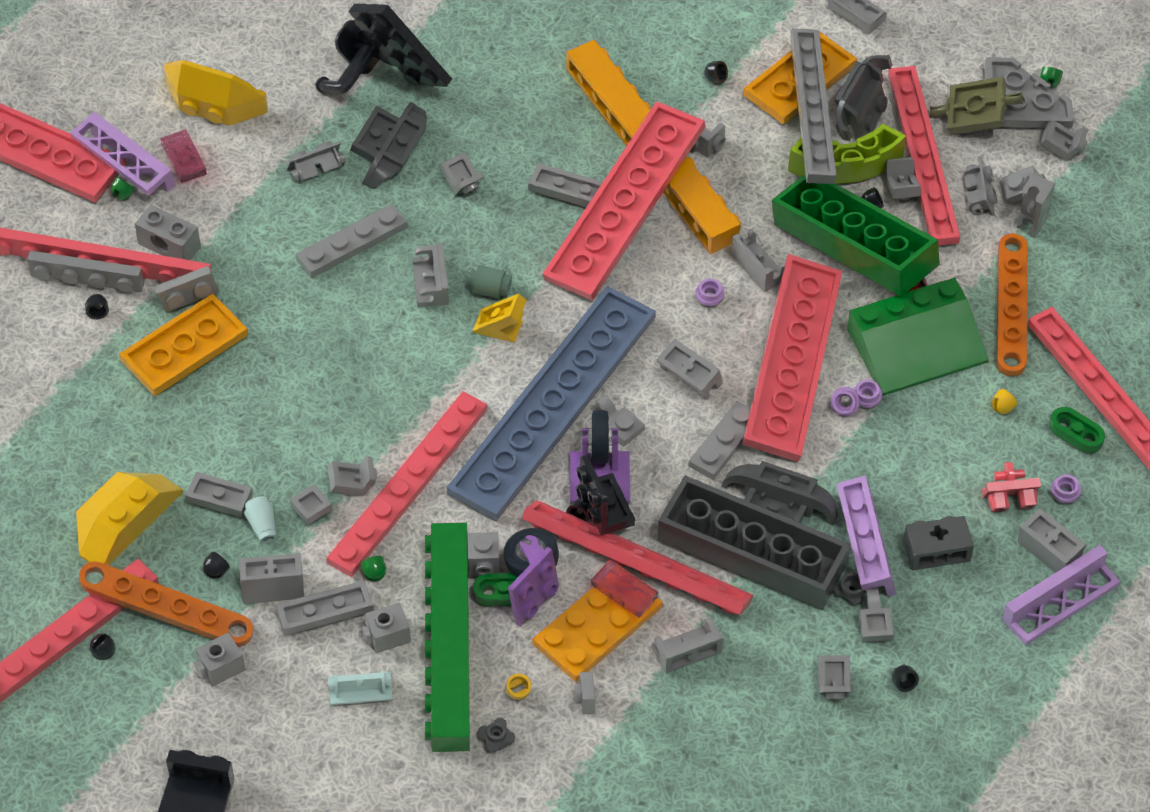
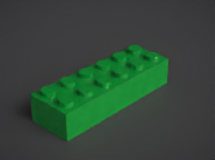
(857, 234)

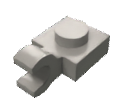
(627, 423)
(874, 620)

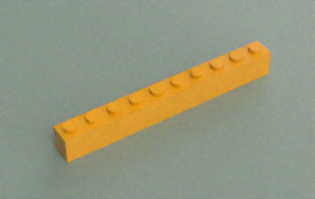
(625, 112)

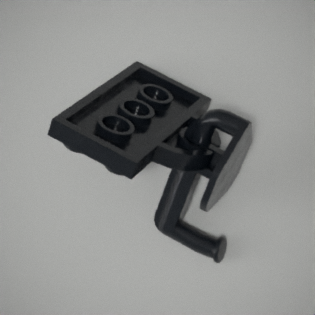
(381, 36)

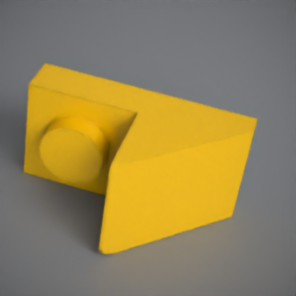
(501, 319)

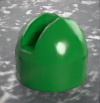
(1051, 75)
(121, 189)
(374, 568)

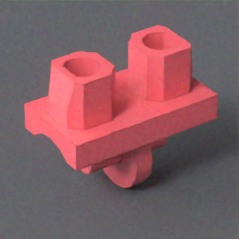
(999, 491)

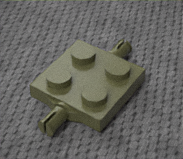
(976, 105)

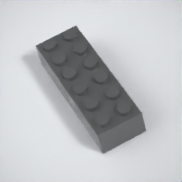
(753, 542)

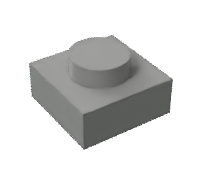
(311, 504)
(585, 693)

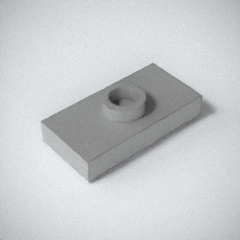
(859, 12)

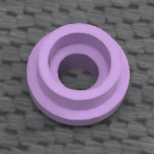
(710, 286)
(868, 387)
(837, 405)
(1066, 482)

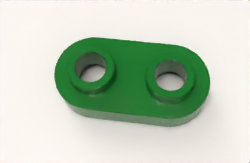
(1078, 429)
(498, 584)

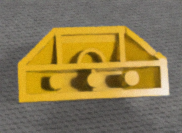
(213, 93)
(121, 513)

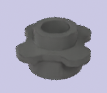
(850, 580)
(496, 743)

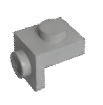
(710, 140)
(1063, 141)
(461, 174)
(901, 179)
(1015, 182)
(352, 478)
(834, 676)

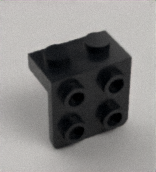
(603, 498)
(197, 783)

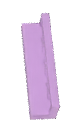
(124, 148)
(865, 535)
(1053, 587)

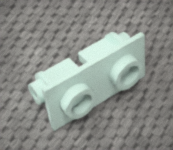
(360, 688)

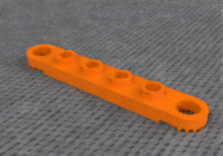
(1012, 305)
(164, 603)

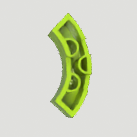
(858, 159)

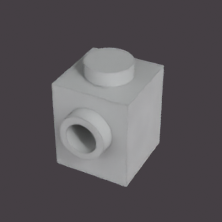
(483, 553)
(386, 628)
(219, 660)

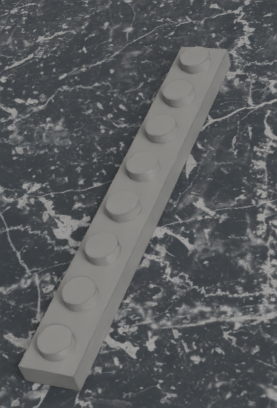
(813, 106)

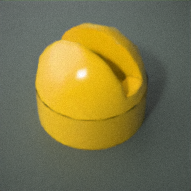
(1003, 402)
(516, 681)

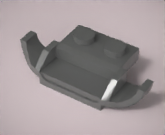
(862, 97)
(389, 141)
(783, 491)

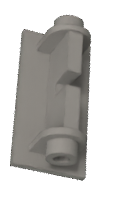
(305, 163)
(979, 178)

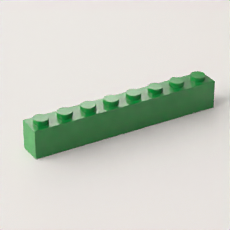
(449, 638)

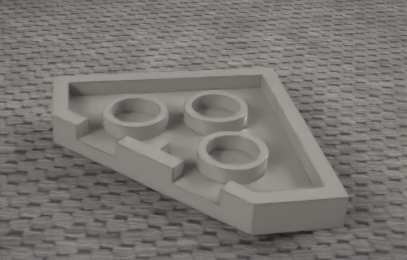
(1039, 101)

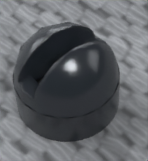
(716, 71)
(874, 197)
(93, 307)
(574, 506)
(215, 565)
(105, 648)
(910, 674)

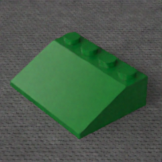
(917, 336)

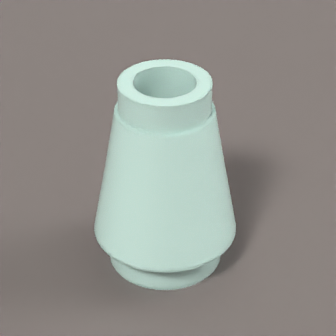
(261, 518)

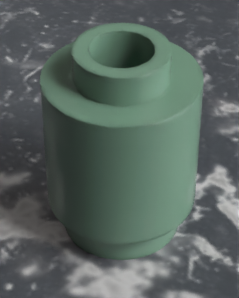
(490, 282)

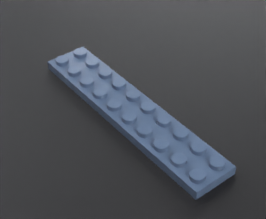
(551, 403)

